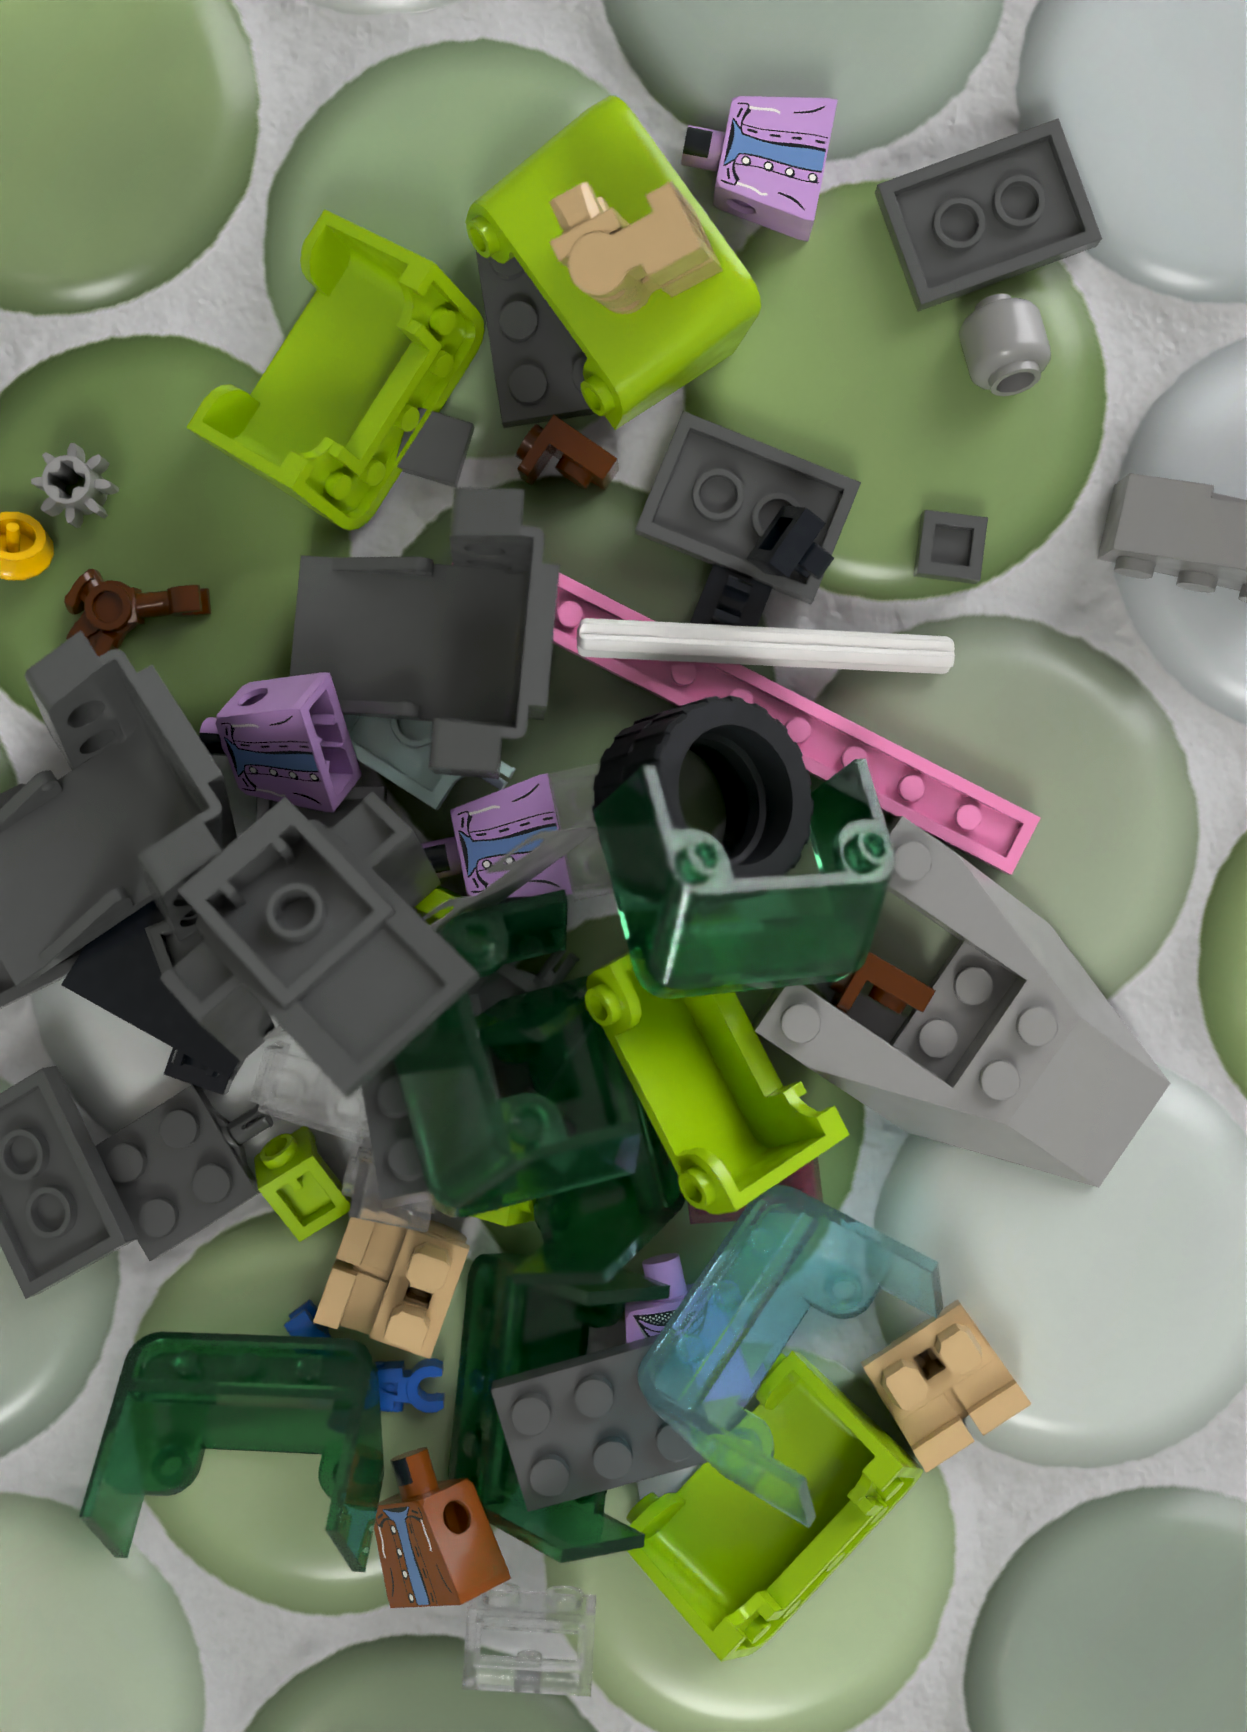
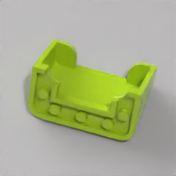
(670, 339)
(349, 375)
(709, 1089)
(743, 1564)

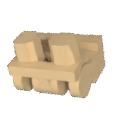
(628, 262)
(399, 1307)
(939, 1378)

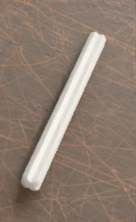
(764, 646)

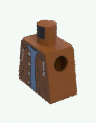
(435, 1538)

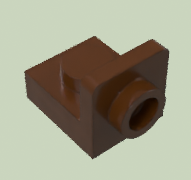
(578, 456)
(890, 987)

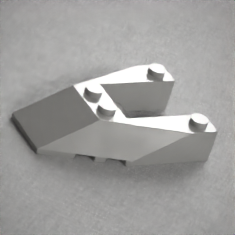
(1012, 1047)

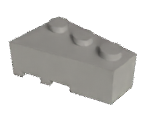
(1177, 532)

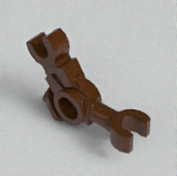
(116, 608)

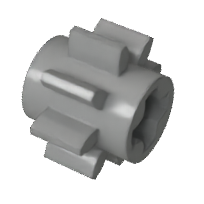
(65, 471)

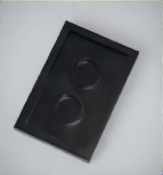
(124, 979)

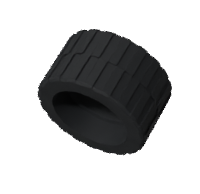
(753, 761)

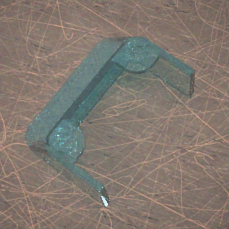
(744, 1310)

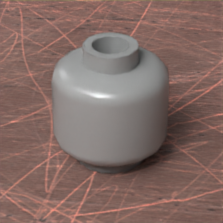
(1005, 344)

